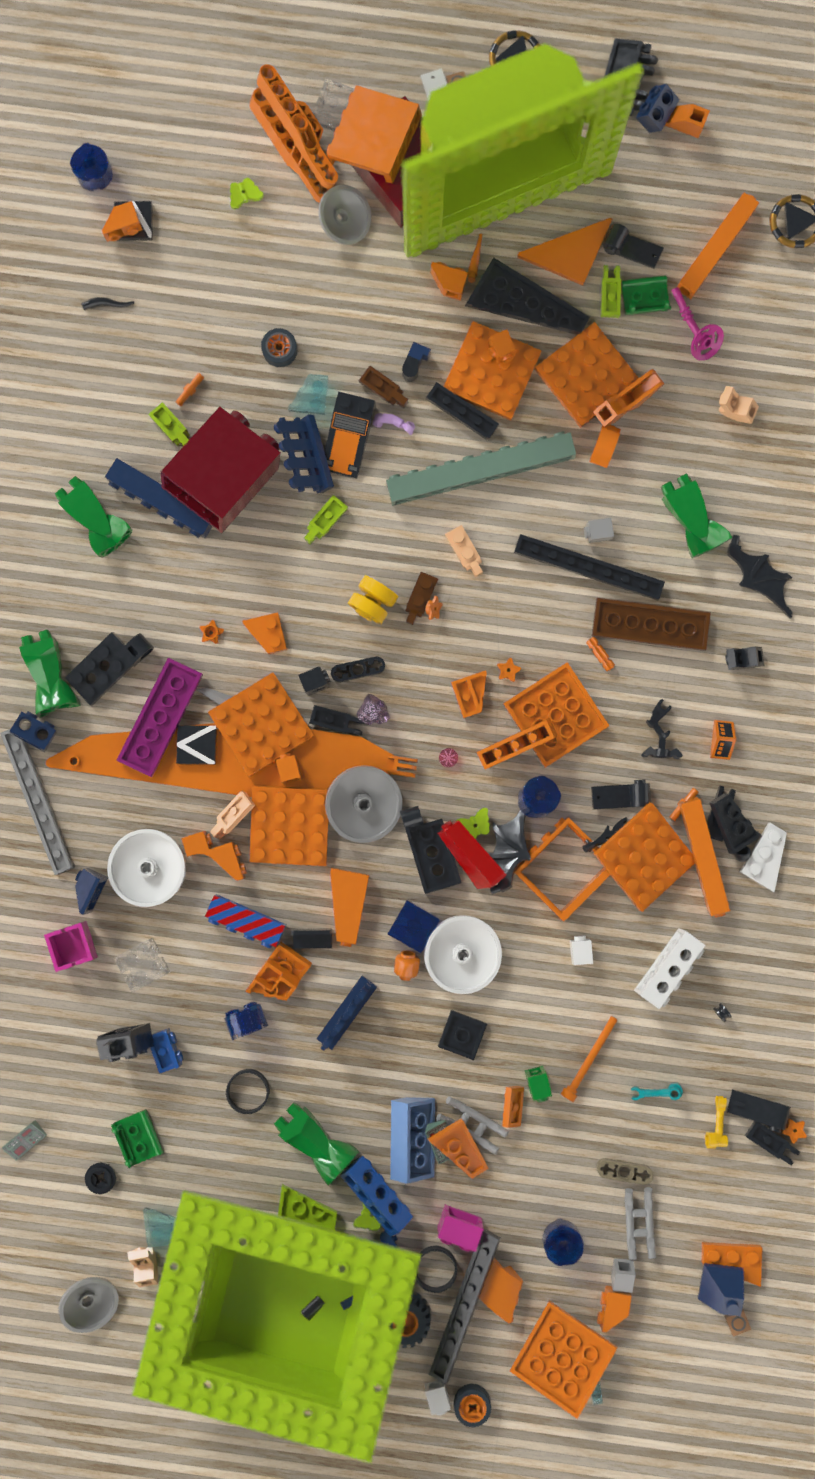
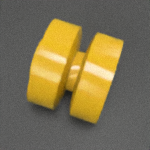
(370, 604)

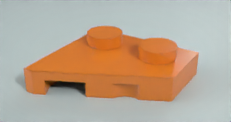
(267, 632)
(470, 693)

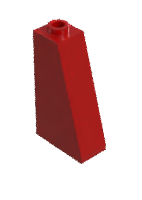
(471, 855)

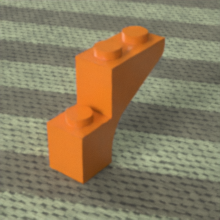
(629, 399)
(225, 855)

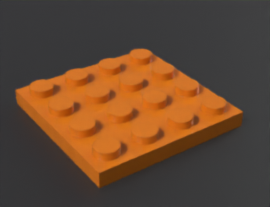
(586, 373)
(484, 381)
(568, 707)
(260, 724)
(289, 826)
(645, 857)
(563, 1359)

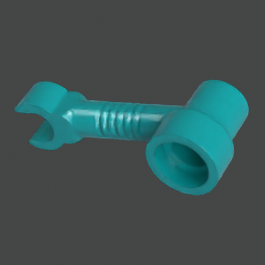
(659, 1092)

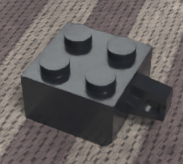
(125, 1042)

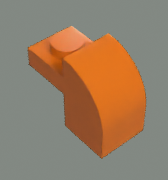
(605, 445)

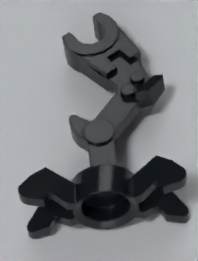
(657, 714)

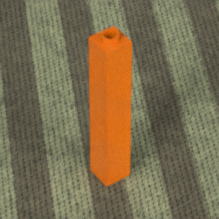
(717, 245)
(704, 857)

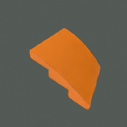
(501, 1290)

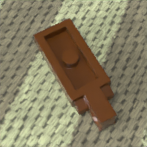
(383, 387)
(420, 596)

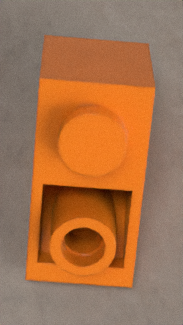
(688, 119)
(121, 222)
(449, 280)
(614, 1308)

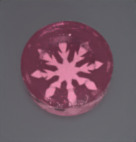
(448, 757)

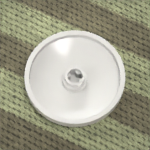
(146, 867)
(463, 954)

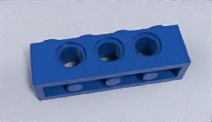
(366, 1192)

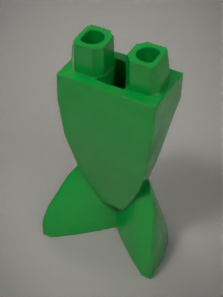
(690, 510)
(105, 530)
(45, 666)
(309, 1137)

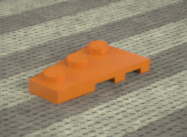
(460, 1147)
(736, 1255)

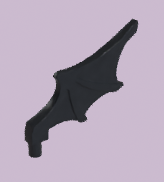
(760, 575)
(509, 850)

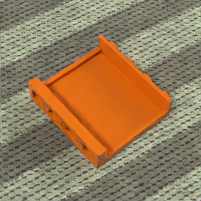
(374, 132)

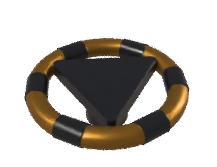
(516, 48)
(795, 219)

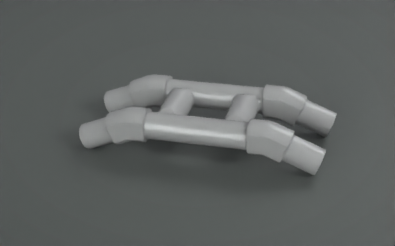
(484, 1122)
(648, 1232)

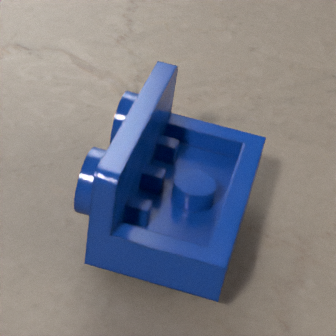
(165, 1051)

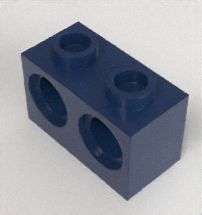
(657, 108)
(30, 735)

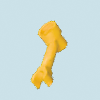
(716, 1138)

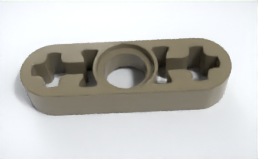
(610, 1174)

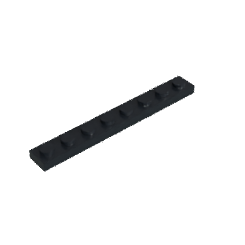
(589, 567)
(464, 1307)

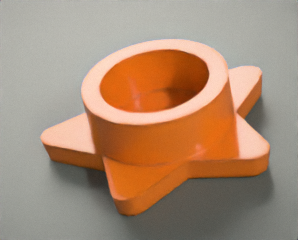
(433, 608)
(206, 632)
(508, 665)
(794, 1135)

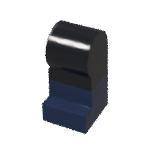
(413, 361)

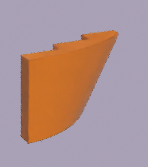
(280, 973)

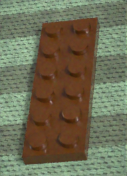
(651, 624)

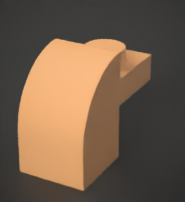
(737, 407)
(144, 1266)

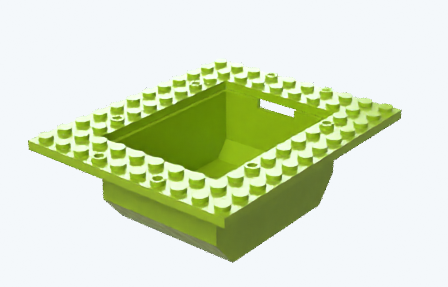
(510, 143)
(251, 1331)

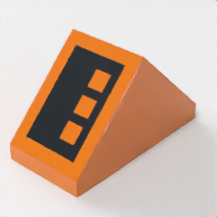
(722, 740)

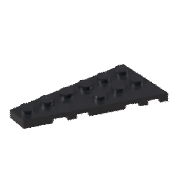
(517, 297)

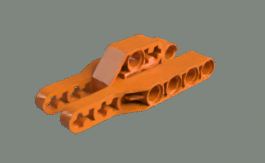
(297, 128)

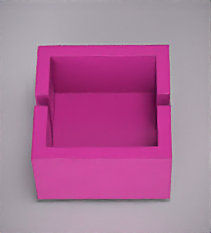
(70, 945)
(459, 1228)

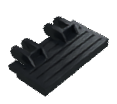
(627, 54)

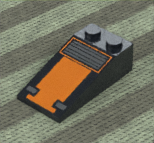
(349, 434)

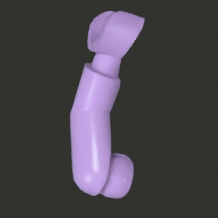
(381, 418)

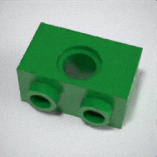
(538, 1084)

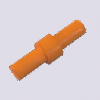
(189, 389)
(677, 812)

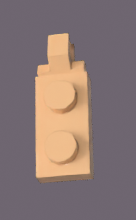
(464, 550)
(232, 815)

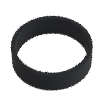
(244, 1111)
(441, 1288)

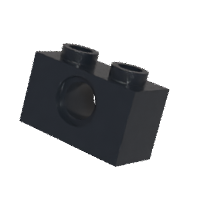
(314, 680)

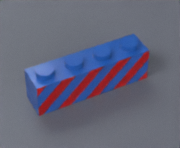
(245, 920)

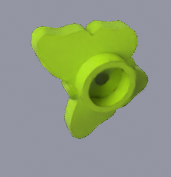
(251, 193)
(481, 819)
(365, 1221)

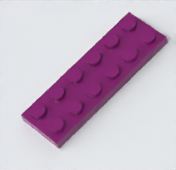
(160, 717)

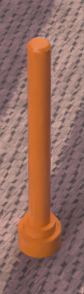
(571, 1091)

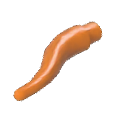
(474, 263)

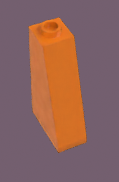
(348, 901)

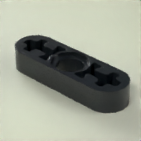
(362, 662)

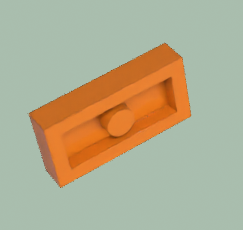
(513, 1106)

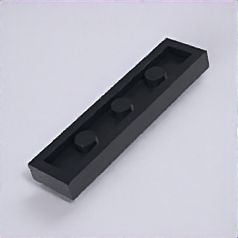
(462, 411)

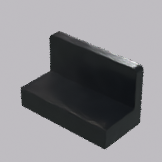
(312, 938)

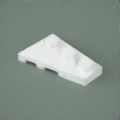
(766, 857)

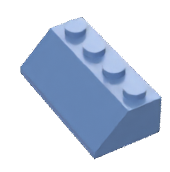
(410, 1149)

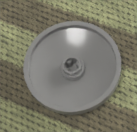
(363, 804)

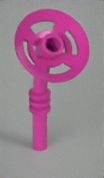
(699, 338)

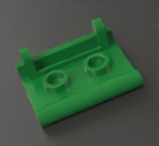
(645, 295)
(137, 1138)

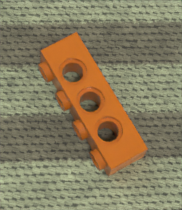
(517, 743)

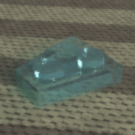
(311, 396)
(158, 1227)

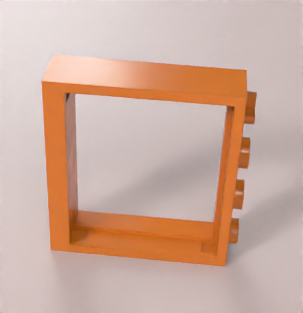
(547, 838)

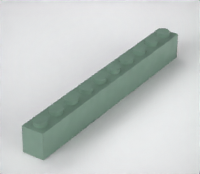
(481, 469)

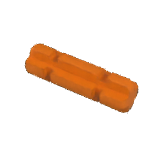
(600, 653)

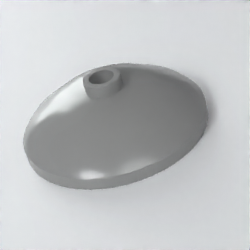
(354, 214)
(88, 1313)

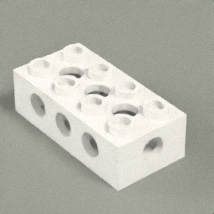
(660, 972)

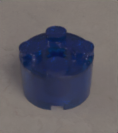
(91, 167)
(546, 790)
(245, 1021)
(562, 1253)

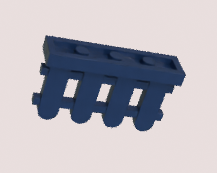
(313, 451)
(346, 1013)

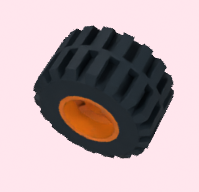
(416, 1322)

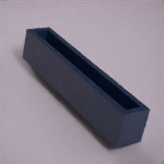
(153, 495)

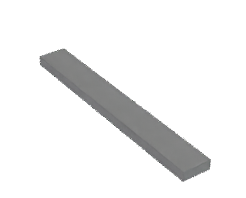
(37, 803)

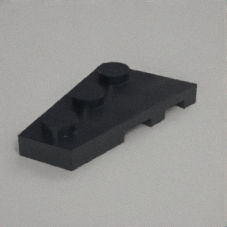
(734, 827)

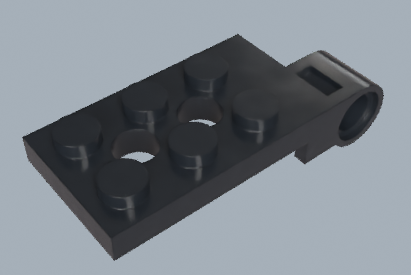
(121, 660)
(420, 838)

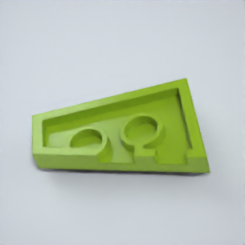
(305, 1209)

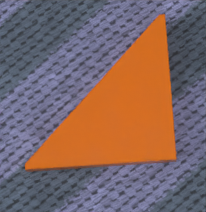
(569, 254)

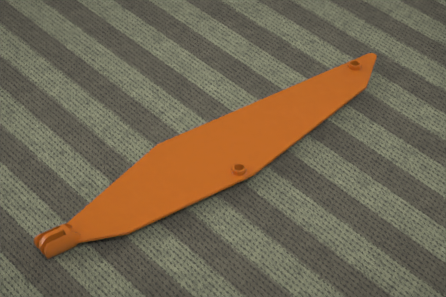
(318, 761)

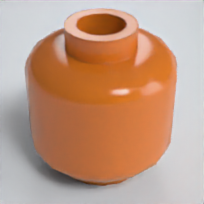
(407, 965)

